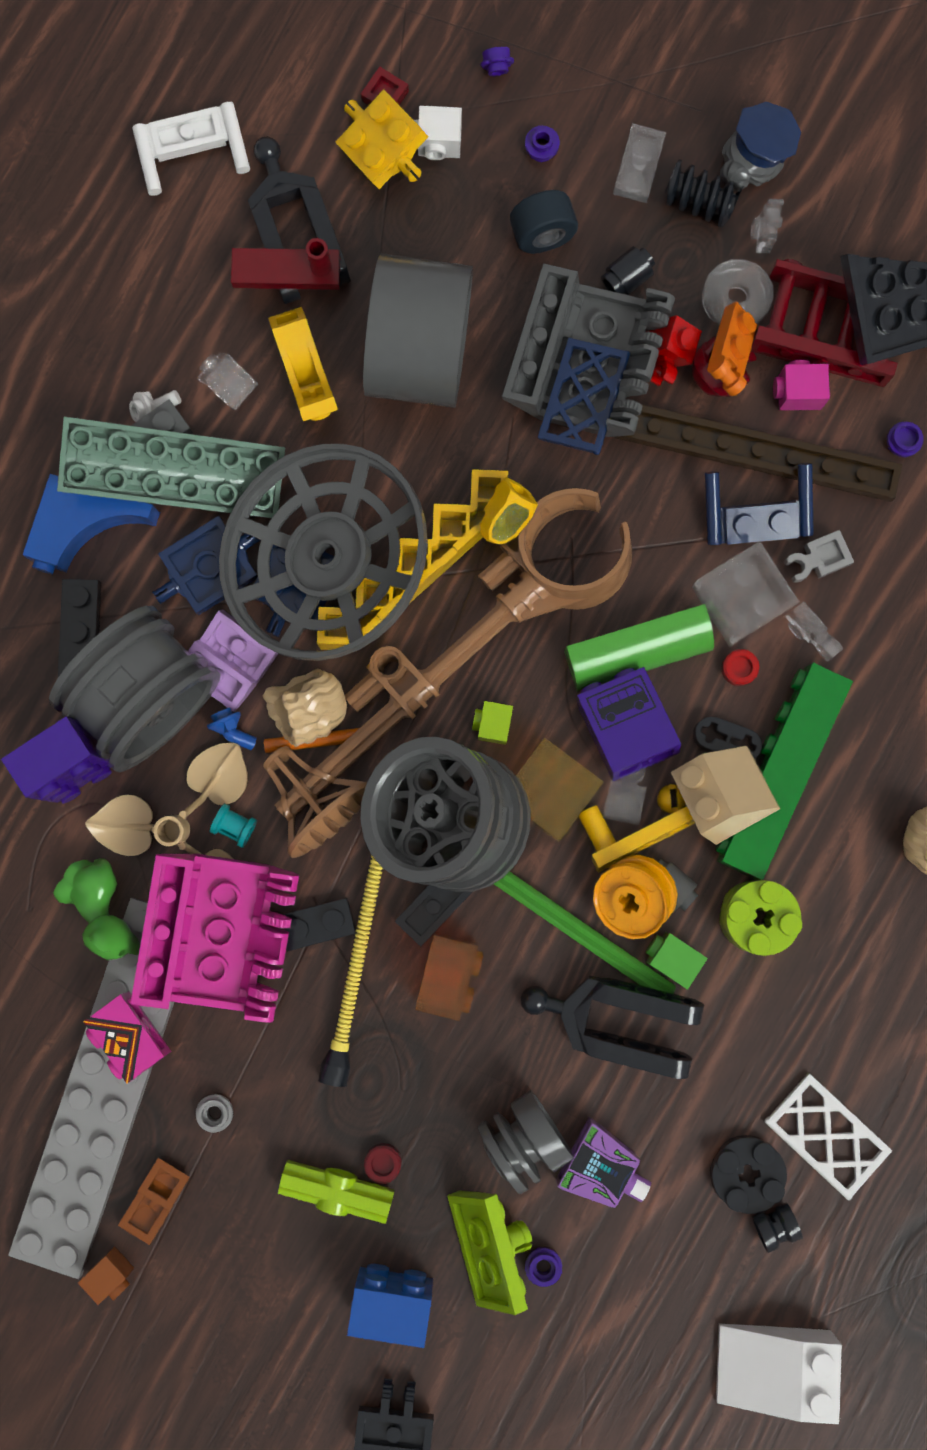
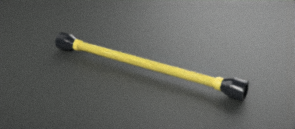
(336, 1064)

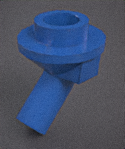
(225, 724)

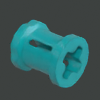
(233, 825)

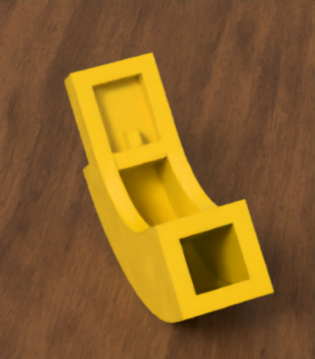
(303, 364)

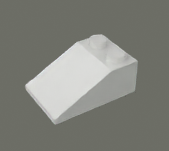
(780, 1371)

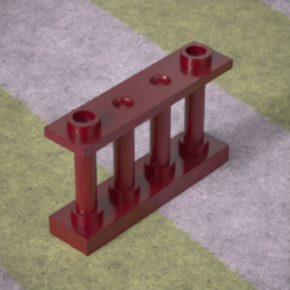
(840, 357)

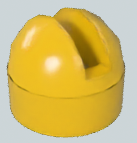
(664, 799)

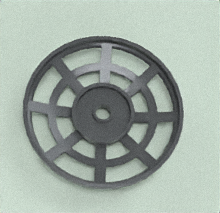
(309, 542)

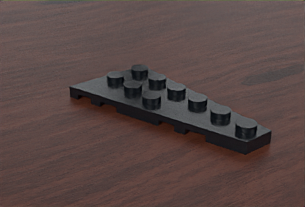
(886, 305)

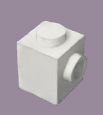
(443, 130)

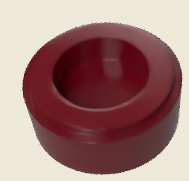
(382, 1163)

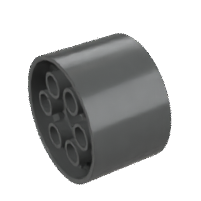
(417, 330)

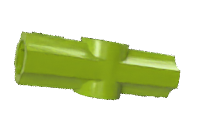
(336, 1191)

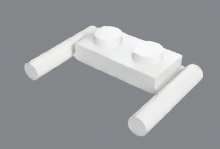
(186, 136)

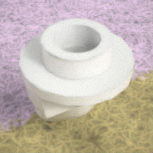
(144, 403)

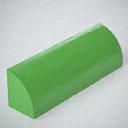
(641, 645)

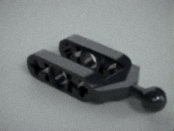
(282, 188)
(613, 1047)

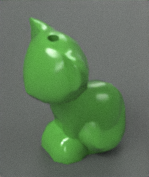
(90, 889)

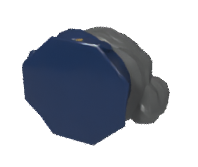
(759, 145)

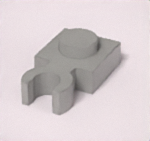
(823, 556)

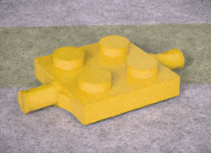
(382, 139)

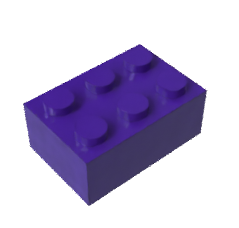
(57, 763)

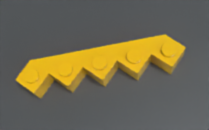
(454, 533)

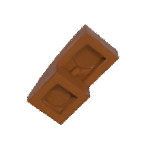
(154, 1201)

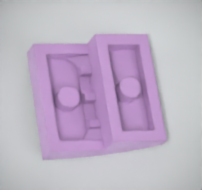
(235, 657)

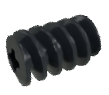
(701, 194)

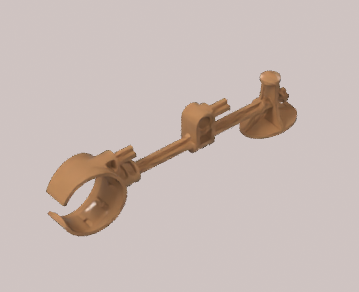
(413, 687)

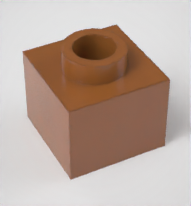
(107, 1277)

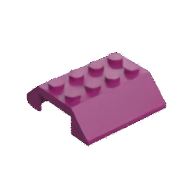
(213, 934)

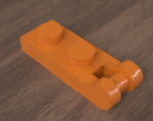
(732, 348)

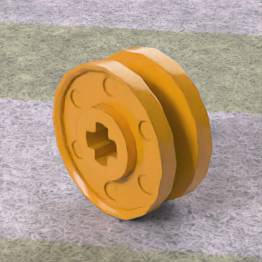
(635, 896)

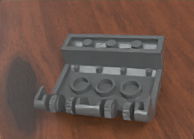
(593, 315)

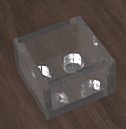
(745, 593)

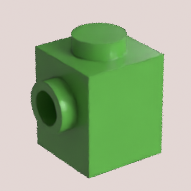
(675, 959)

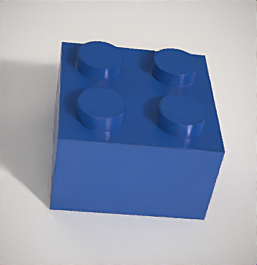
(391, 1306)

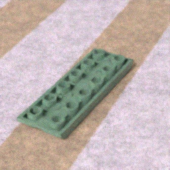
(163, 466)

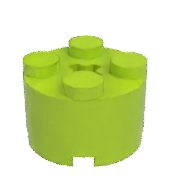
(780, 923)

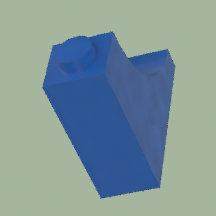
(71, 519)

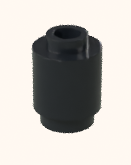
(629, 271)

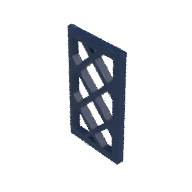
(566, 373)

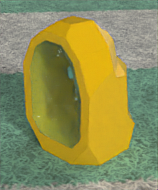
(507, 512)

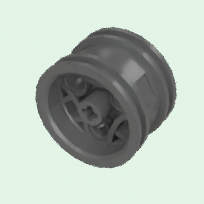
(134, 687)
(462, 850)

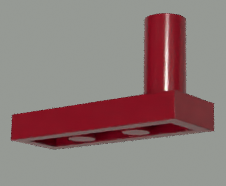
(287, 268)

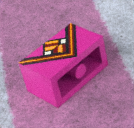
(126, 1038)

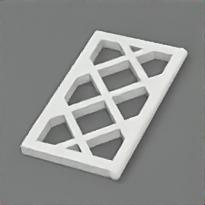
(859, 1131)

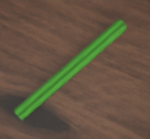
(583, 933)

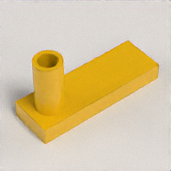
(611, 851)

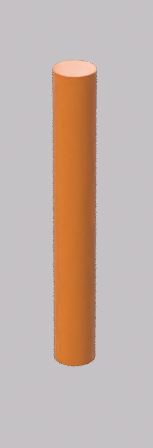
(335, 738)

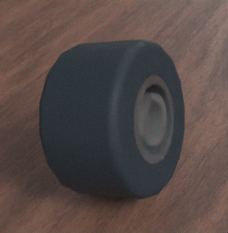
(543, 221)

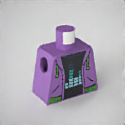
(602, 1168)

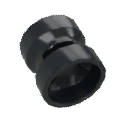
(777, 1227)

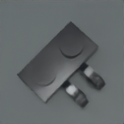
(392, 1428)

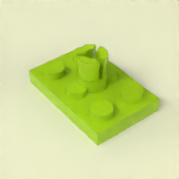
(490, 1250)

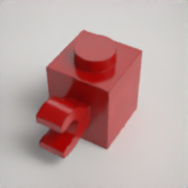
(676, 350)

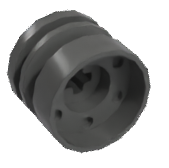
(524, 1142)

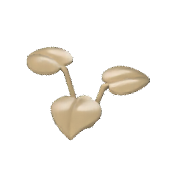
(126, 820)

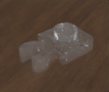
(765, 226)
(808, 626)
(626, 799)

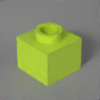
(493, 722)

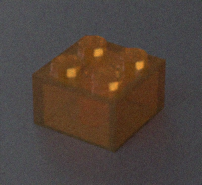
(447, 976)

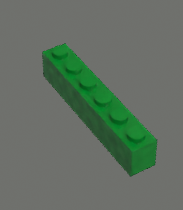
(788, 765)

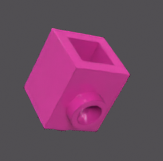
(802, 386)

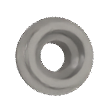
(206, 1121)

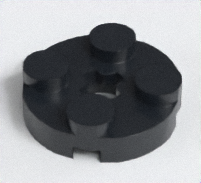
(767, 1186)

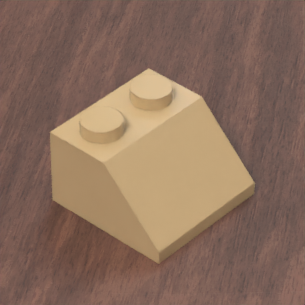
(724, 792)

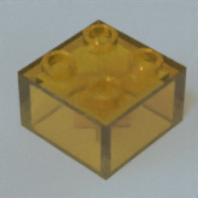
(556, 788)

